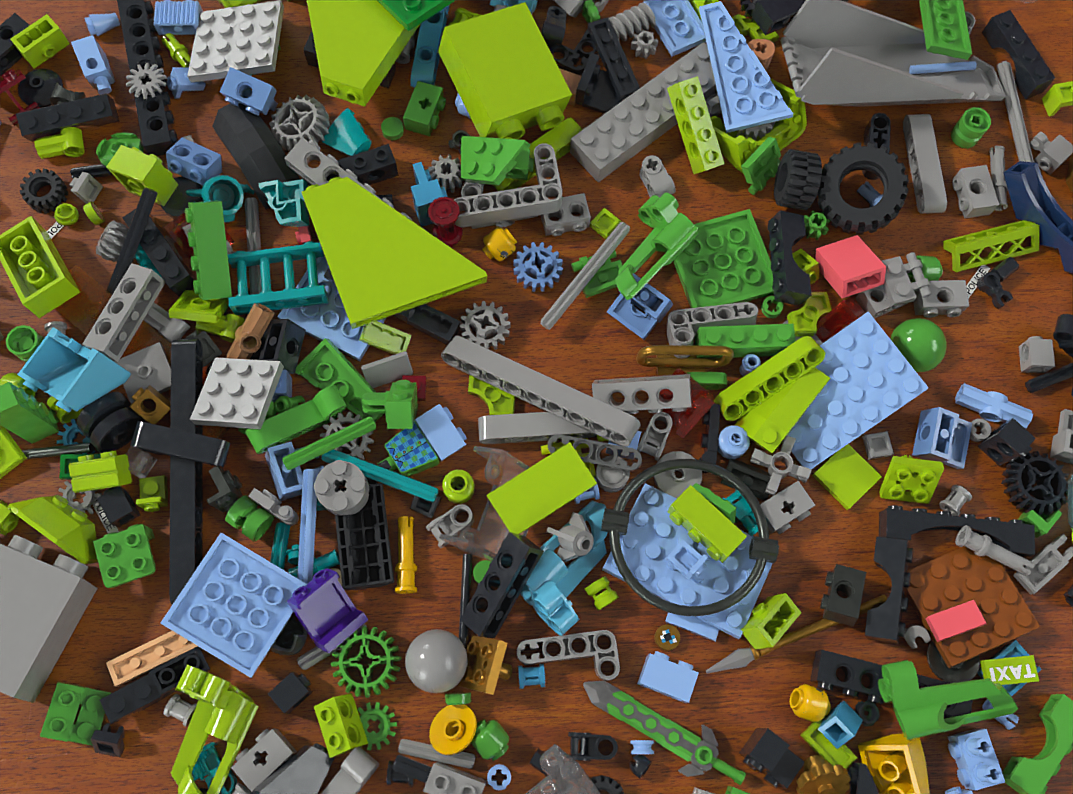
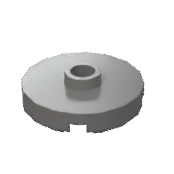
(669, 483)

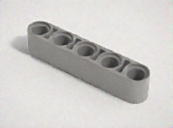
(924, 163)
(526, 428)

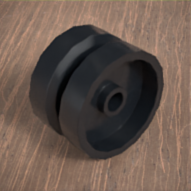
(109, 422)

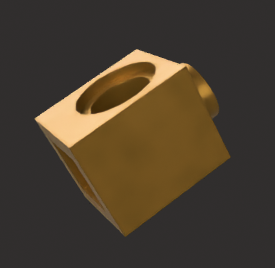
(150, 415)

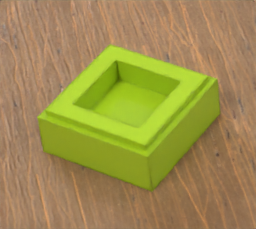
(604, 223)

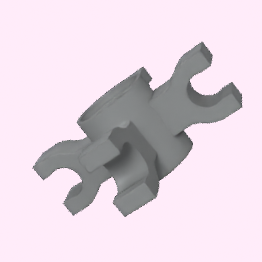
(799, 472)

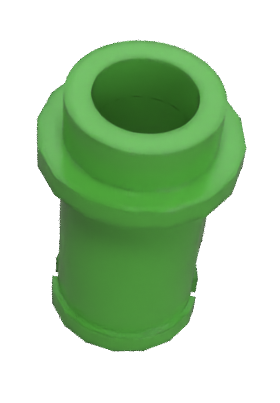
(285, 403)

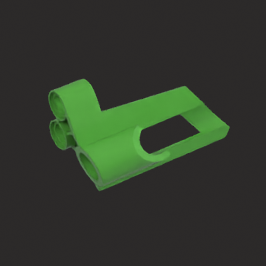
(671, 234)
(922, 709)

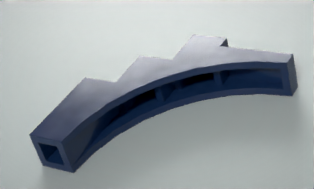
(1036, 204)

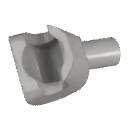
(914, 631)

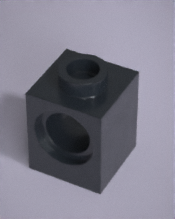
(118, 506)
(291, 692)

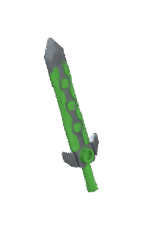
(664, 731)

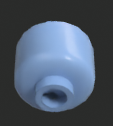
(735, 448)

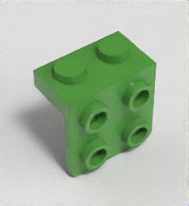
(125, 555)

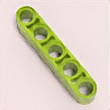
(558, 138)
(769, 378)

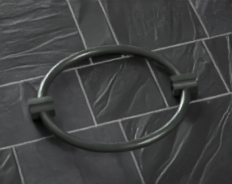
(760, 549)

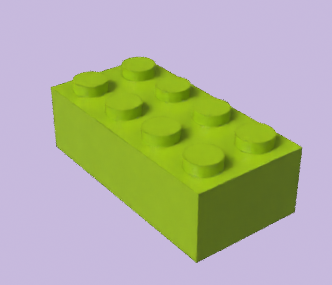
(36, 267)

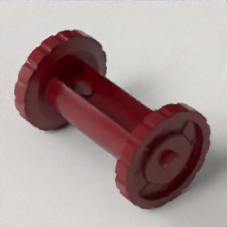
(444, 213)

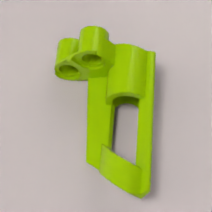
(221, 712)

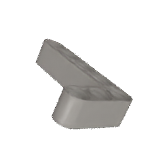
(517, 197)

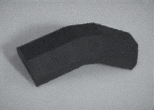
(252, 148)

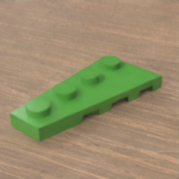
(330, 367)

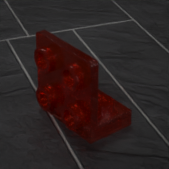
(701, 403)

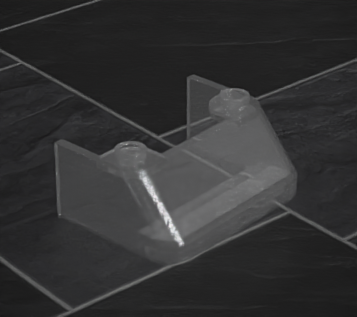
(491, 531)

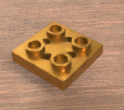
(485, 665)

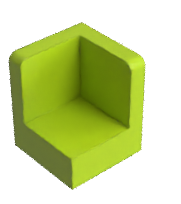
(1057, 97)

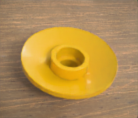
(446, 724)

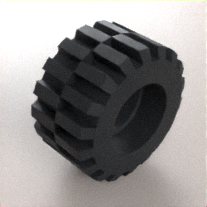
(797, 179)

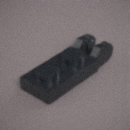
(709, 440)

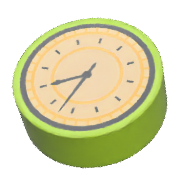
(93, 213)

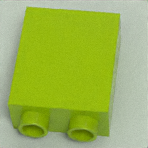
(505, 73)

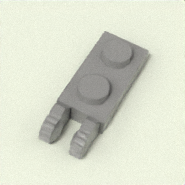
(1046, 565)

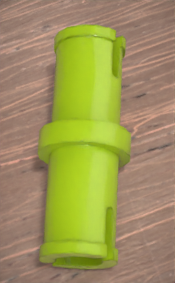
(177, 50)

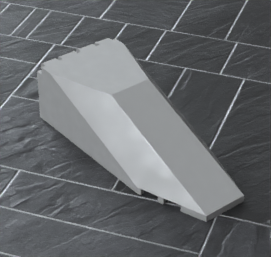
(864, 59)

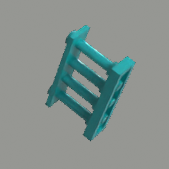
(290, 296)

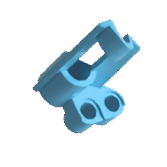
(553, 581)

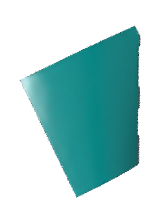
(347, 135)
(287, 201)

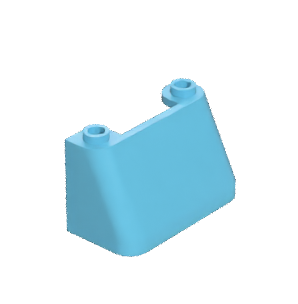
(71, 372)

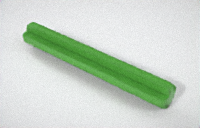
(329, 443)

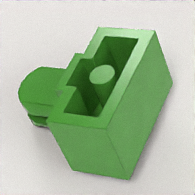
(398, 404)

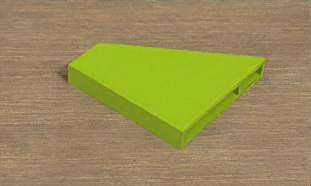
(355, 46)
(381, 256)

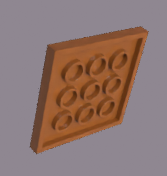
(963, 578)

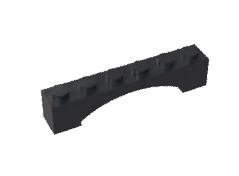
(1011, 535)

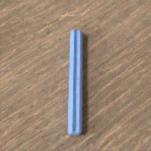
(307, 526)

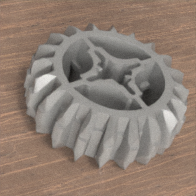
(299, 119)

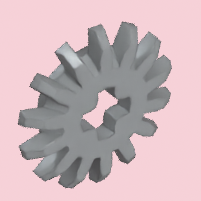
(150, 87)
(88, 499)

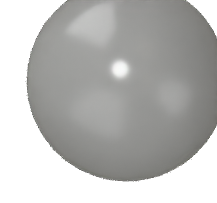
(436, 661)

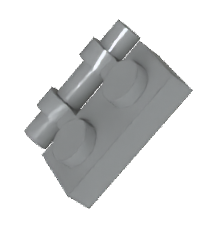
(897, 282)
(272, 505)

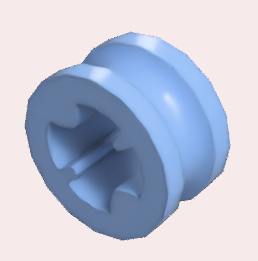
(642, 746)

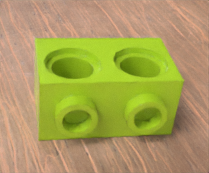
(340, 725)

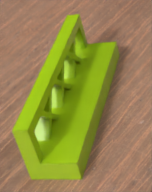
(987, 238)

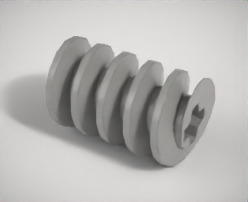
(633, 20)

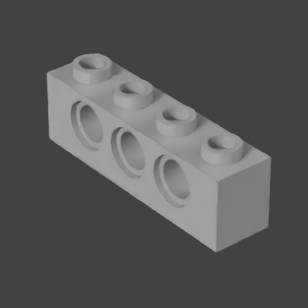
(124, 312)
(678, 384)

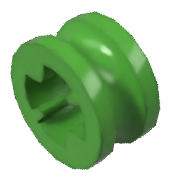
(773, 314)

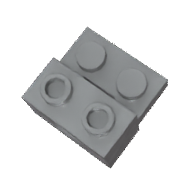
(1063, 441)

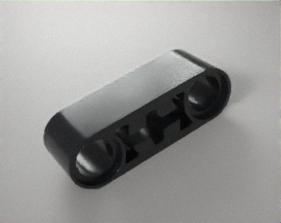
(879, 134)

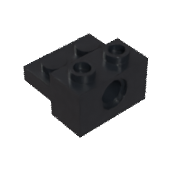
(281, 343)

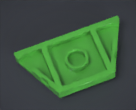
(489, 159)

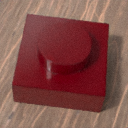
(421, 385)

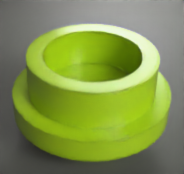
(66, 214)

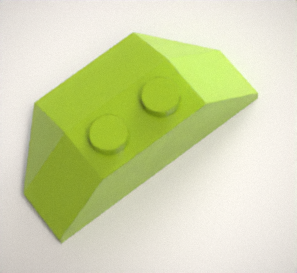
(60, 524)

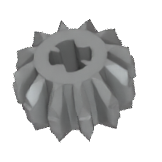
(451, 168)
(111, 241)

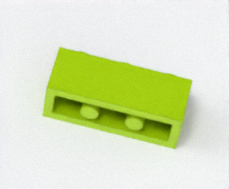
(706, 524)

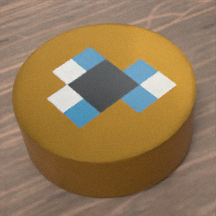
(667, 637)

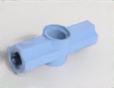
(992, 405)

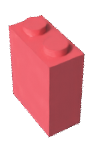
(850, 266)

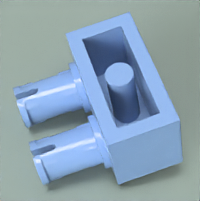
(287, 482)
(975, 759)

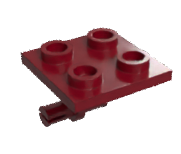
(10, 79)

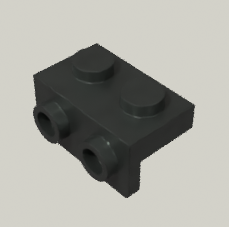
(228, 488)

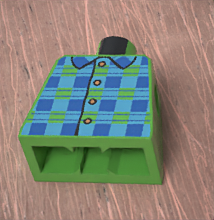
(409, 452)

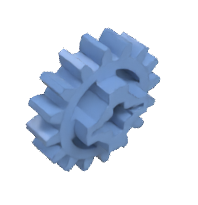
(545, 259)

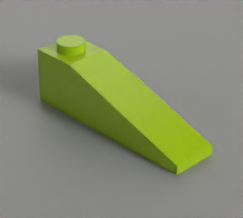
(777, 416)

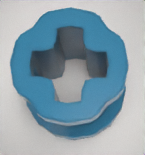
(531, 676)

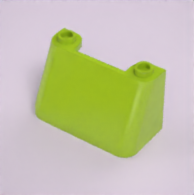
(785, 131)

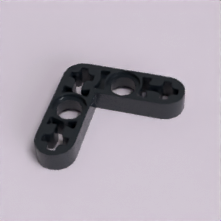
(572, 57)

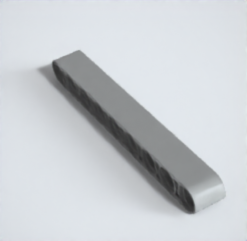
(541, 391)

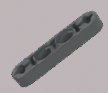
(595, 449)

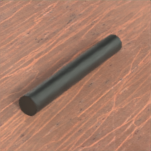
(58, 450)

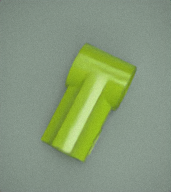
(67, 143)
(224, 328)

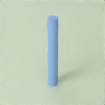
(942, 67)

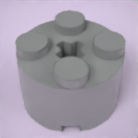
(343, 474)

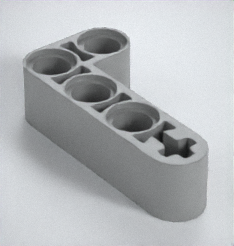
(684, 323)
(567, 653)
(353, 773)

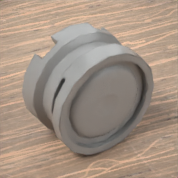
(611, 478)

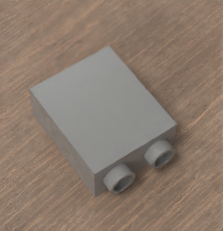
(36, 614)

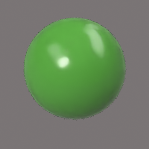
(920, 343)

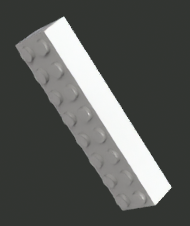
(639, 117)

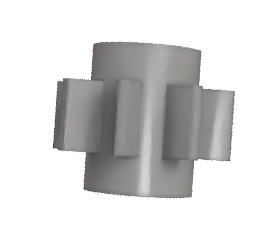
(644, 44)

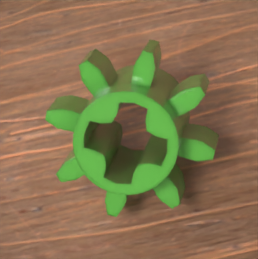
(816, 225)

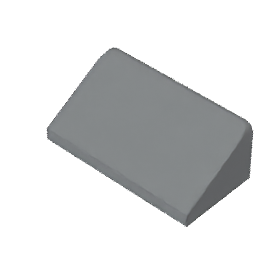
(387, 369)

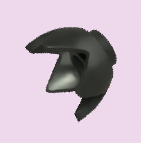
(290, 639)

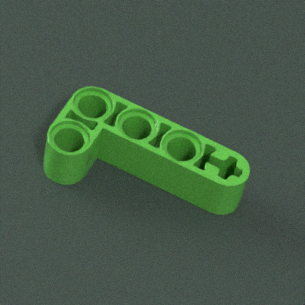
(298, 420)

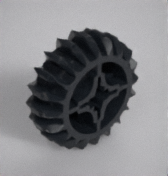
(1050, 490)

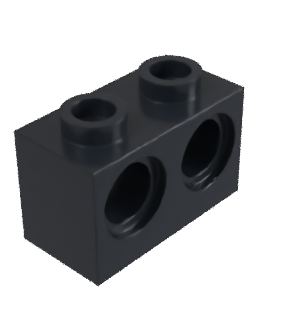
(1007, 442)

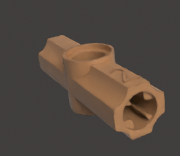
(254, 326)

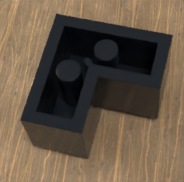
(771, 756)

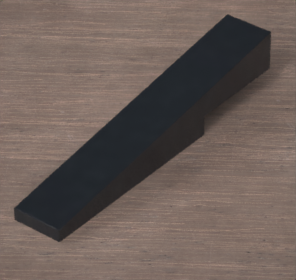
(426, 319)

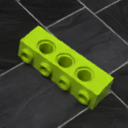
(695, 125)

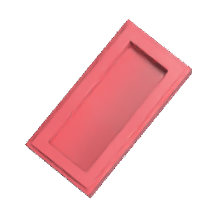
(955, 621)

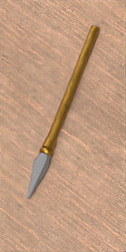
(744, 656)

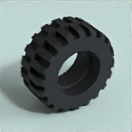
(868, 159)

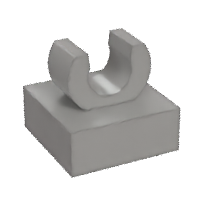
(86, 187)

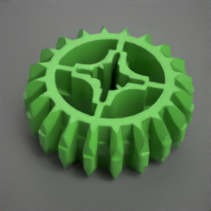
(366, 673)

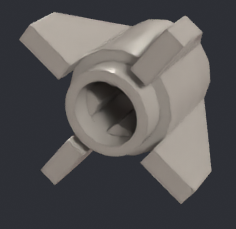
(574, 538)

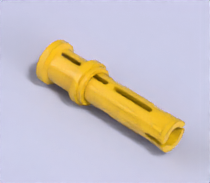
(406, 567)

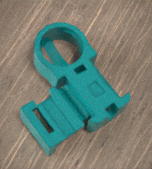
(208, 764)

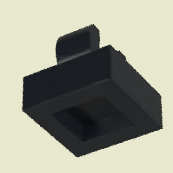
(107, 742)

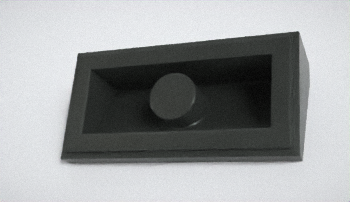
(753, 477)

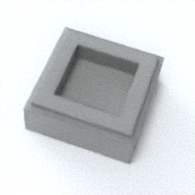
(878, 445)

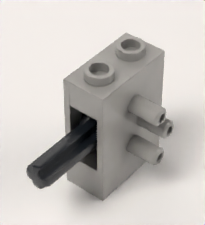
(440, 777)

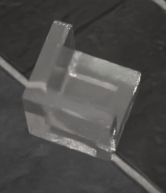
(140, 462)

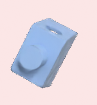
(94, 64)

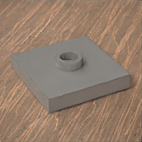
(147, 368)

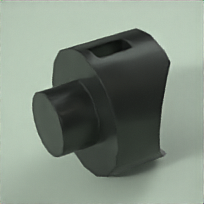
(62, 95)

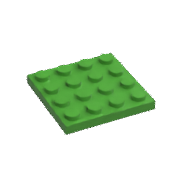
(725, 262)

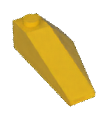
(896, 764)

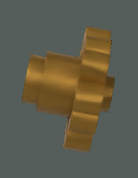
(822, 777)

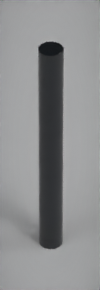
(465, 596)

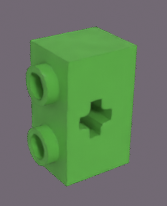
(424, 108)

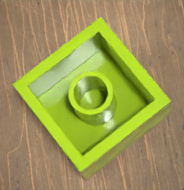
(142, 171)

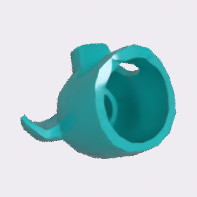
(223, 189)

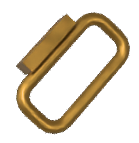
(668, 363)

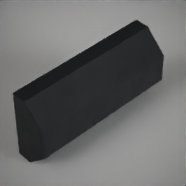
(365, 544)

